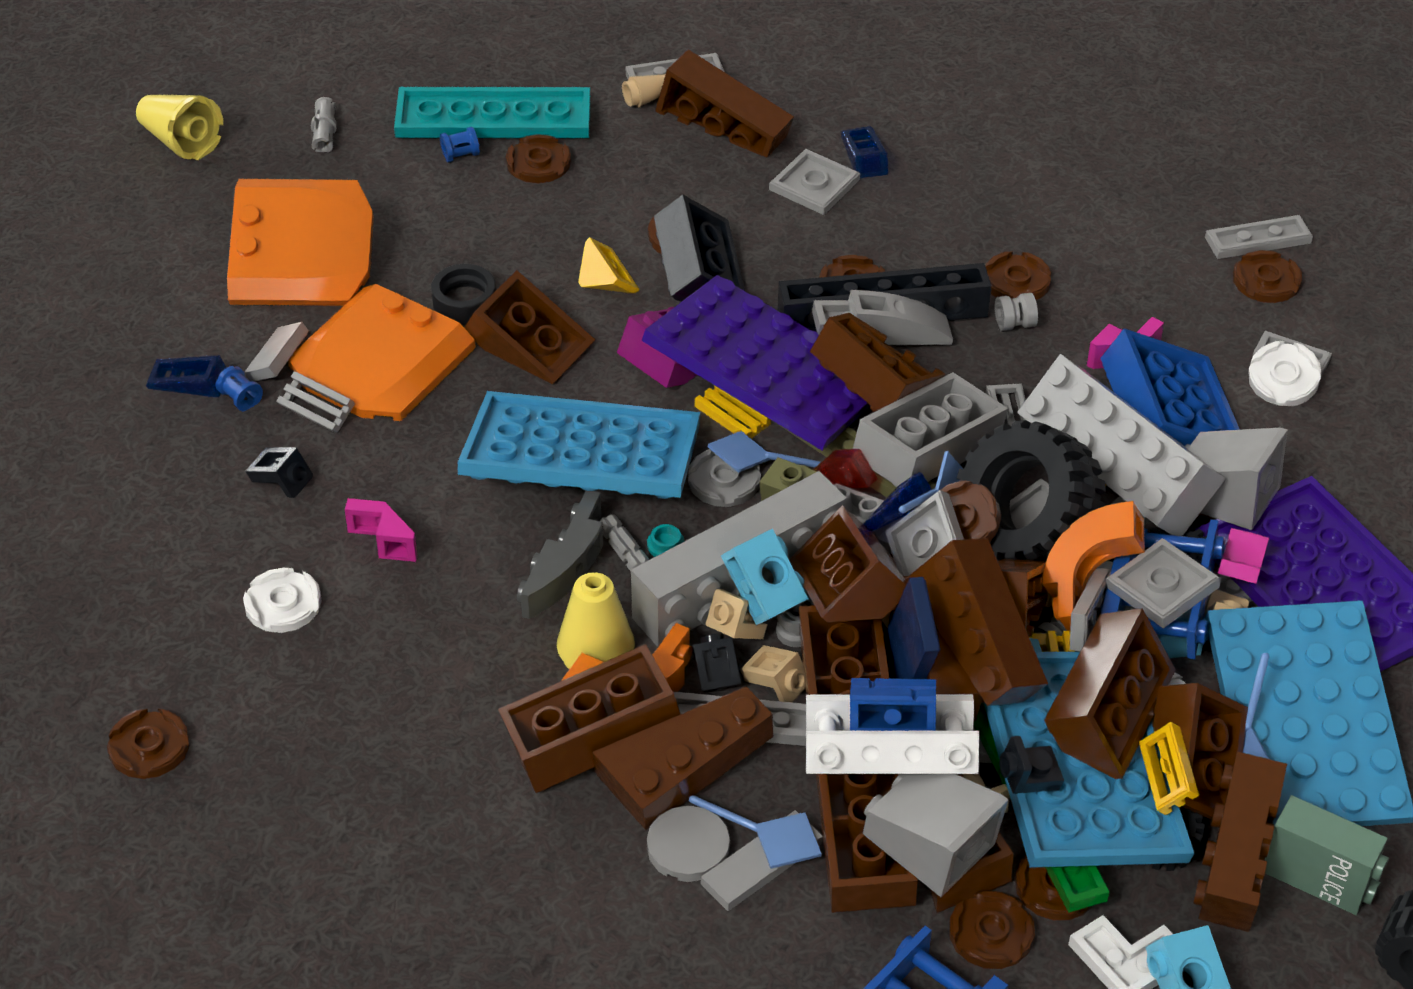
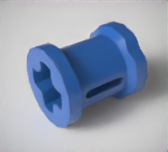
(470, 144)
(239, 388)

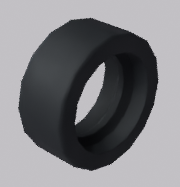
(461, 276)

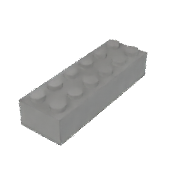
(1133, 452)
(683, 579)

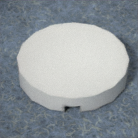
(1284, 373)
(286, 609)

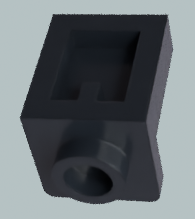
(283, 467)
(717, 663)
(1030, 768)

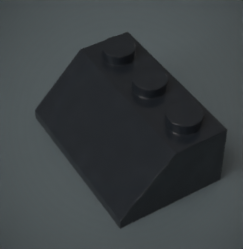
(695, 247)

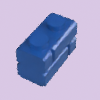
(892, 704)

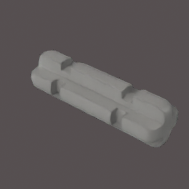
(623, 542)

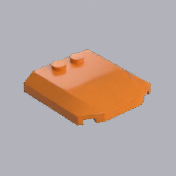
(299, 242)
(382, 353)

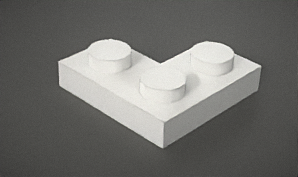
(1113, 957)

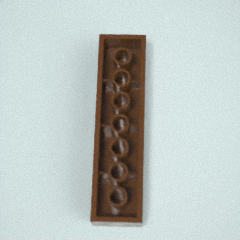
(857, 869)

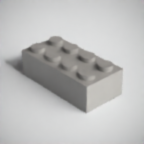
(923, 425)

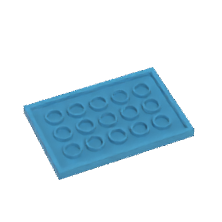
(580, 444)
(1317, 705)
(1092, 814)

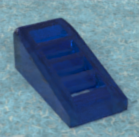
(868, 156)
(204, 384)
(902, 494)

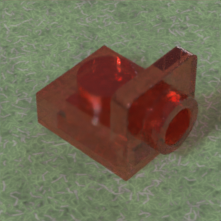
(847, 468)

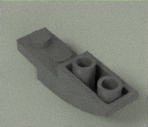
(565, 560)

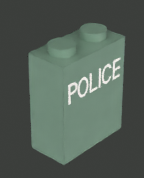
(1326, 855)

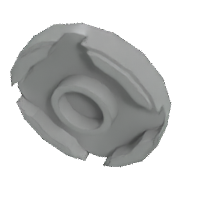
(724, 486)
(687, 842)

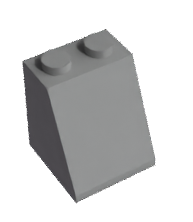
(1252, 470)
(935, 825)

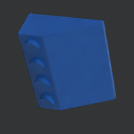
(1168, 385)

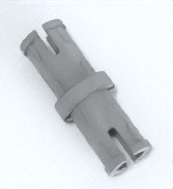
(323, 125)

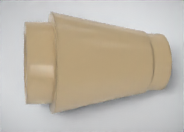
(642, 89)

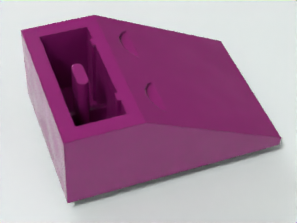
(648, 359)

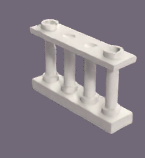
(837, 750)

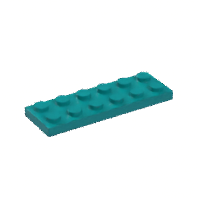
(493, 111)

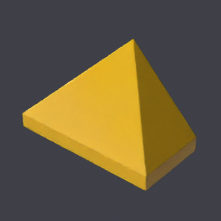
(604, 269)

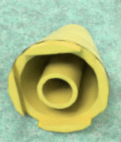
(185, 120)
(594, 622)

